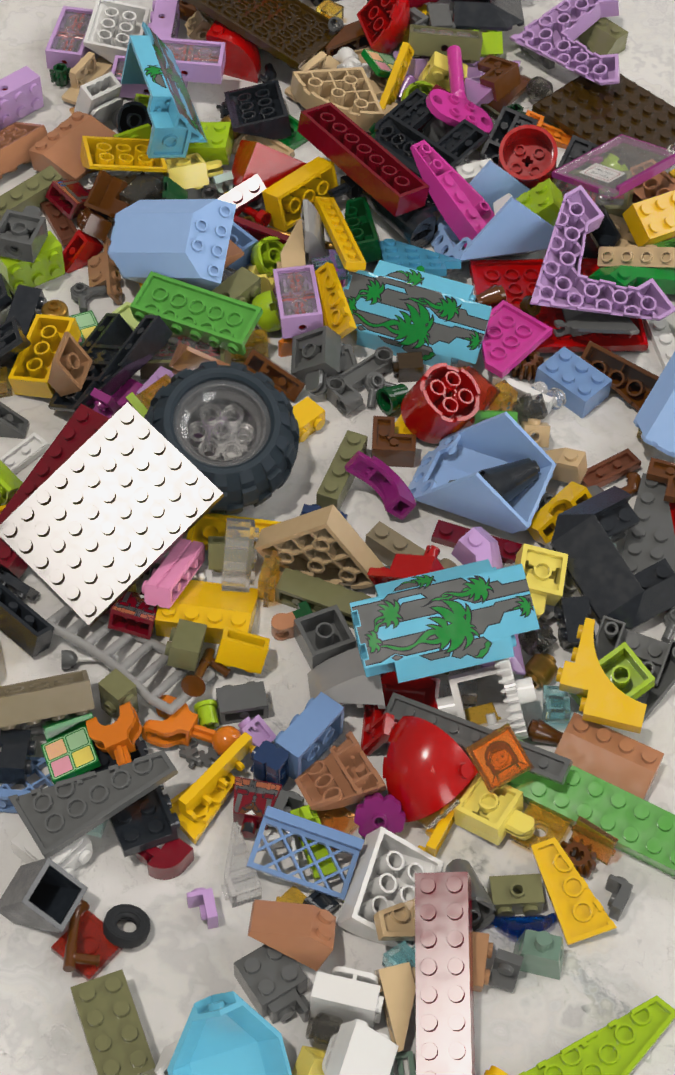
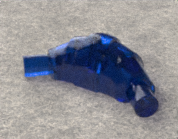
(516, 925)

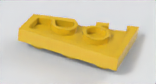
(204, 813)

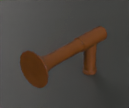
(193, 684)
(71, 955)

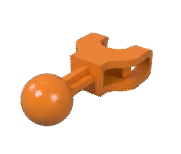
(183, 727)
(118, 737)

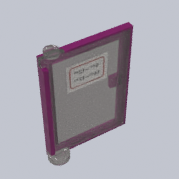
(617, 166)

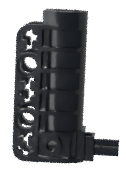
(414, 226)

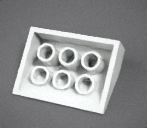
(112, 25)
(382, 880)

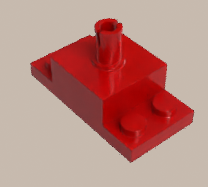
(407, 566)

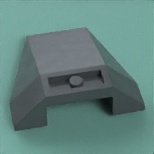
(654, 654)

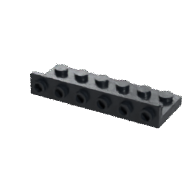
(145, 821)

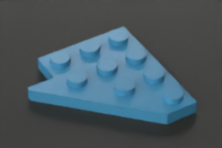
(412, 257)

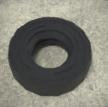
(121, 938)

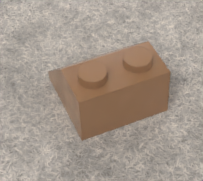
(69, 366)

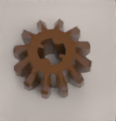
(527, 368)
(580, 856)

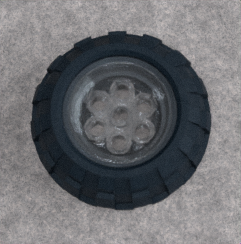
(237, 406)

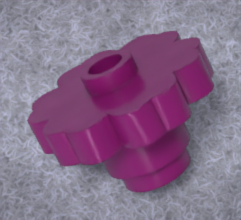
(379, 812)

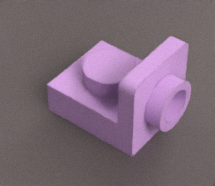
(257, 729)
(205, 901)

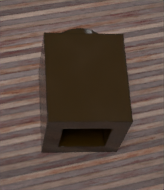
(408, 366)

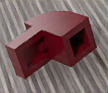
(168, 861)

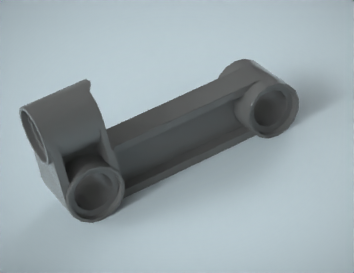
(342, 388)

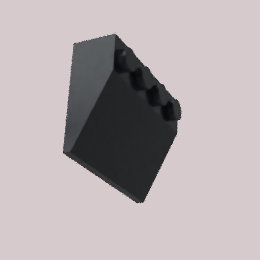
(259, 111)

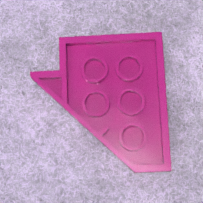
(510, 338)

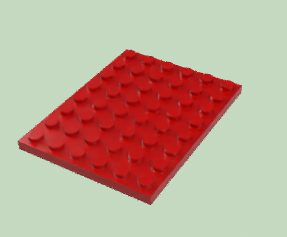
(520, 279)

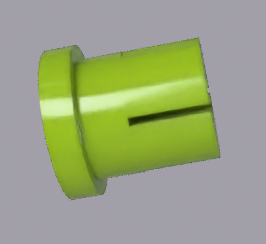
(207, 713)

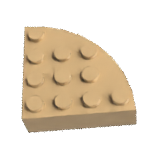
(342, 87)
(321, 547)

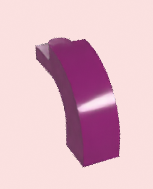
(109, 405)
(389, 486)

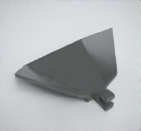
(584, 322)

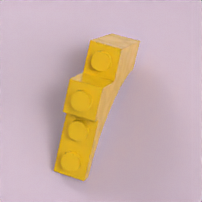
(604, 701)

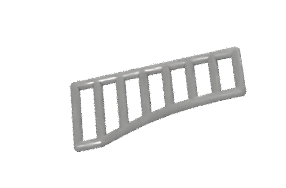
(87, 645)

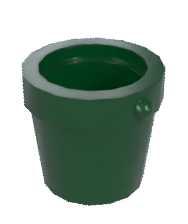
(390, 398)

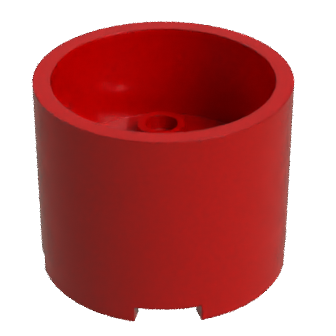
(532, 146)
(440, 403)

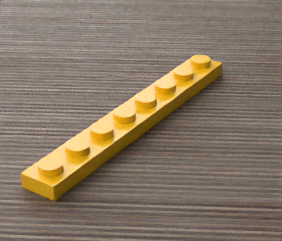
(340, 234)

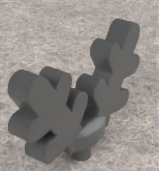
(190, 751)

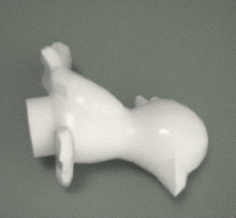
(350, 59)

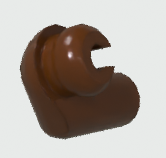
(632, 483)

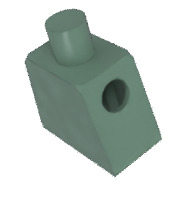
(541, 953)

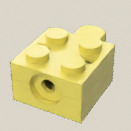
(437, 71)
(192, 171)
(544, 574)
(493, 813)

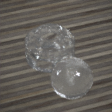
(558, 395)

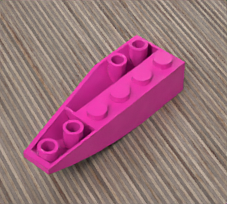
(454, 197)

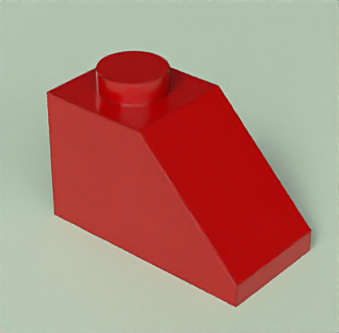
(79, 250)

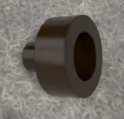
(526, 307)

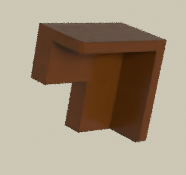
(499, 75)
(105, 196)
(391, 447)
(663, 472)

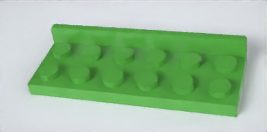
(197, 312)

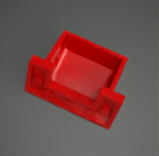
(379, 725)

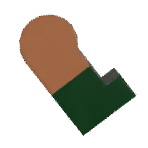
(283, 624)

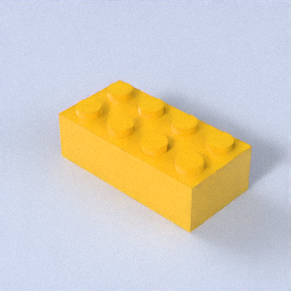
(285, 197)
(652, 219)
(33, 364)

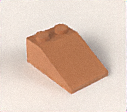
(294, 930)

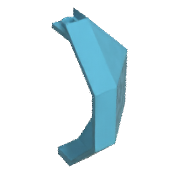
(228, 1039)

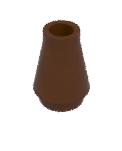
(491, 296)
(543, 733)

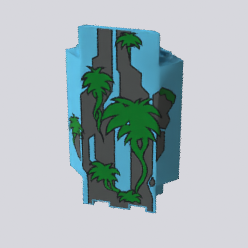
(169, 103)
(416, 314)
(443, 620)

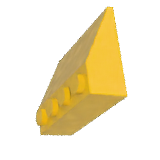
(119, 155)
(211, 606)

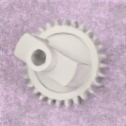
(517, 693)

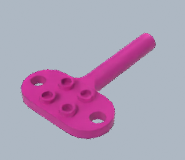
(455, 106)

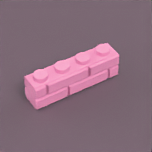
(173, 573)

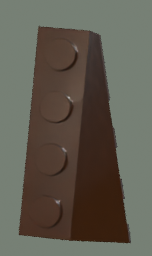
(627, 378)

